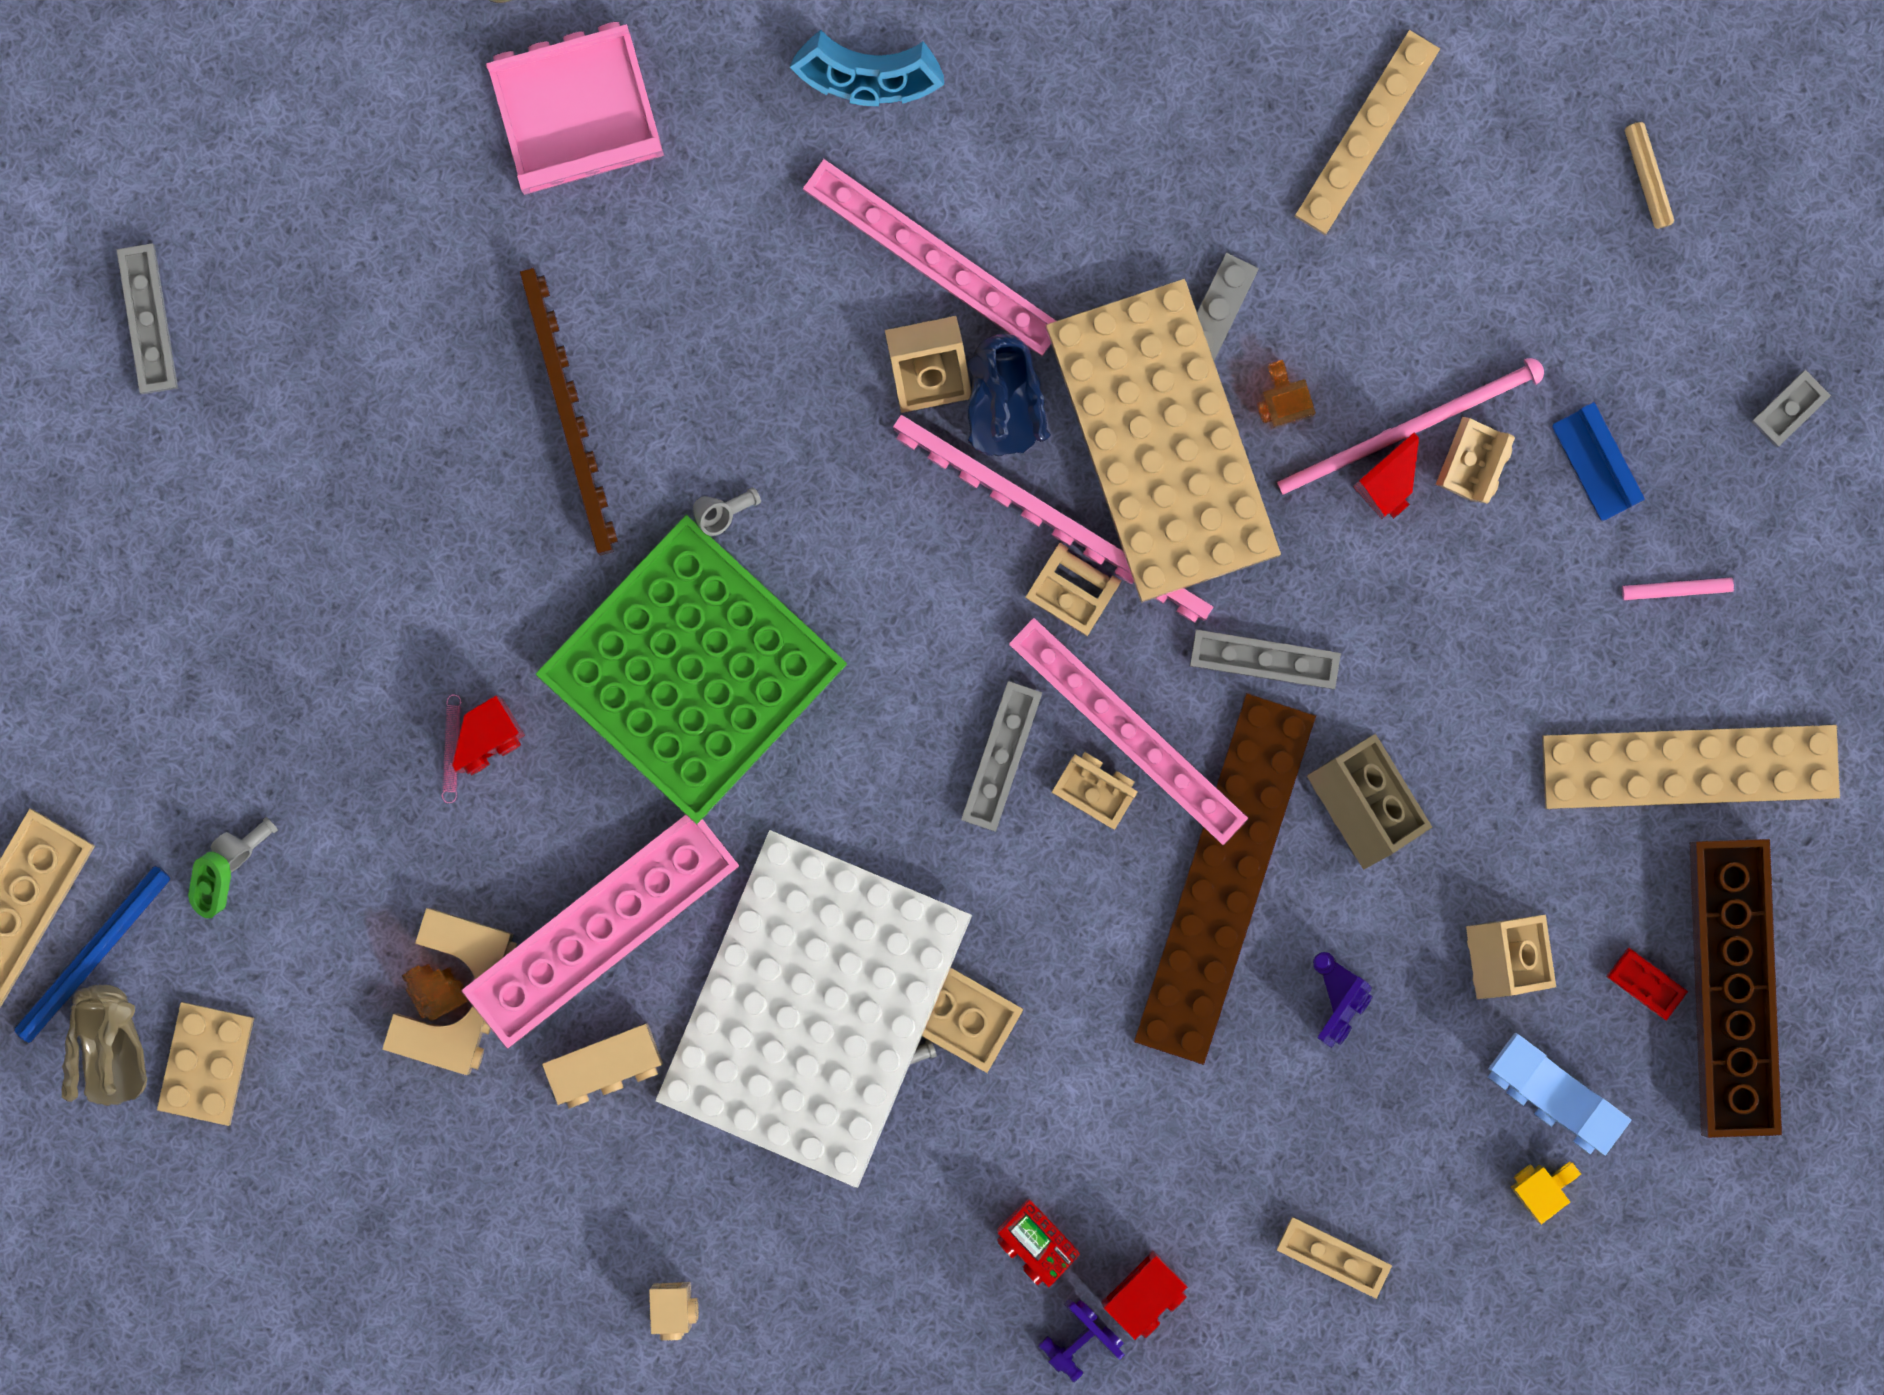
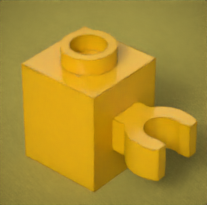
(1543, 1192)

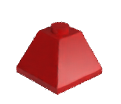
(1391, 480)

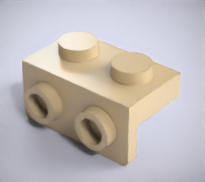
(1475, 461)
(1094, 790)

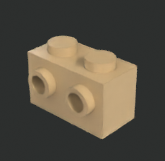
(672, 1310)

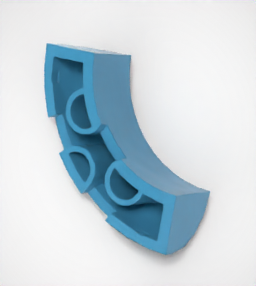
(865, 77)

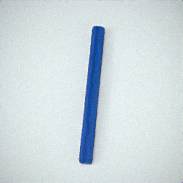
(92, 954)

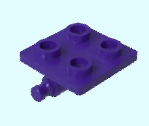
(1346, 994)
(1062, 1357)

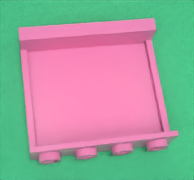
(574, 107)

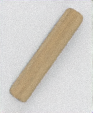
(1649, 175)

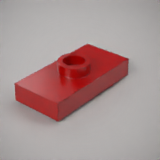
(1647, 984)

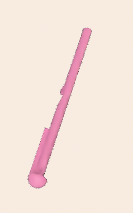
(1532, 371)

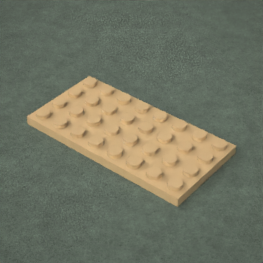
(1163, 440)

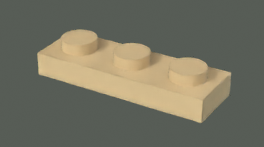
(1334, 1257)

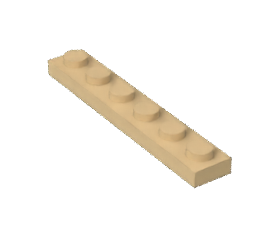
(1367, 132)

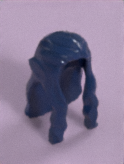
(1005, 398)

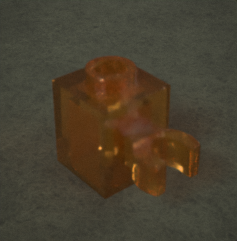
(1287, 401)

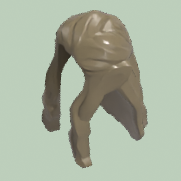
(109, 1044)

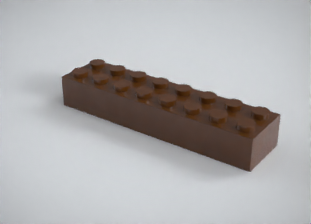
(1735, 988)

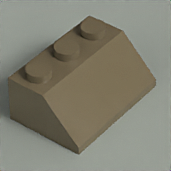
(1369, 801)

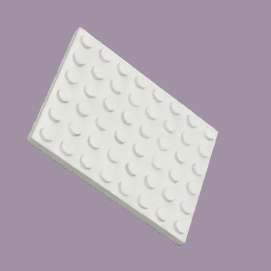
(813, 1008)

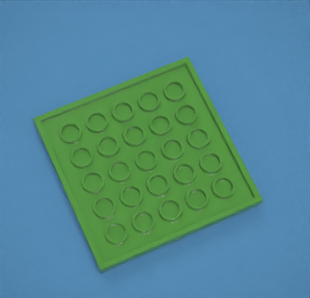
(691, 669)

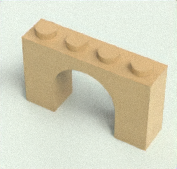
(453, 1045)

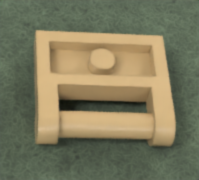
(1067, 600)

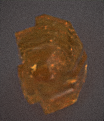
(434, 991)

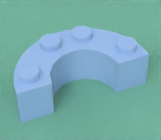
(1557, 1096)

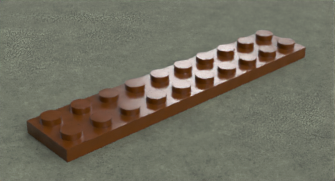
(1225, 882)

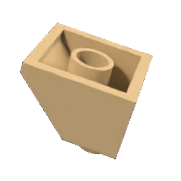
(928, 364)
(1511, 957)

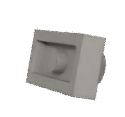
(1790, 408)

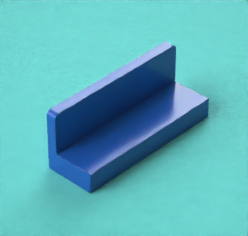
(1598, 462)

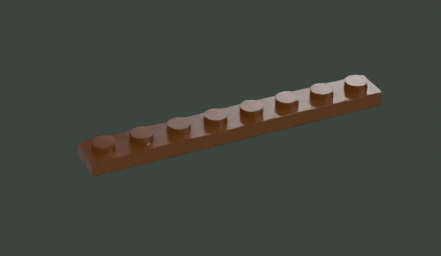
(573, 426)

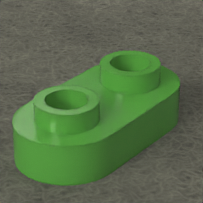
(209, 884)

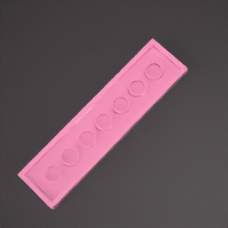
(599, 929)

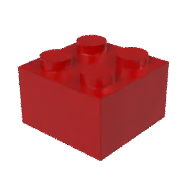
(1145, 1296)

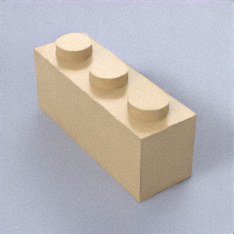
(603, 1066)

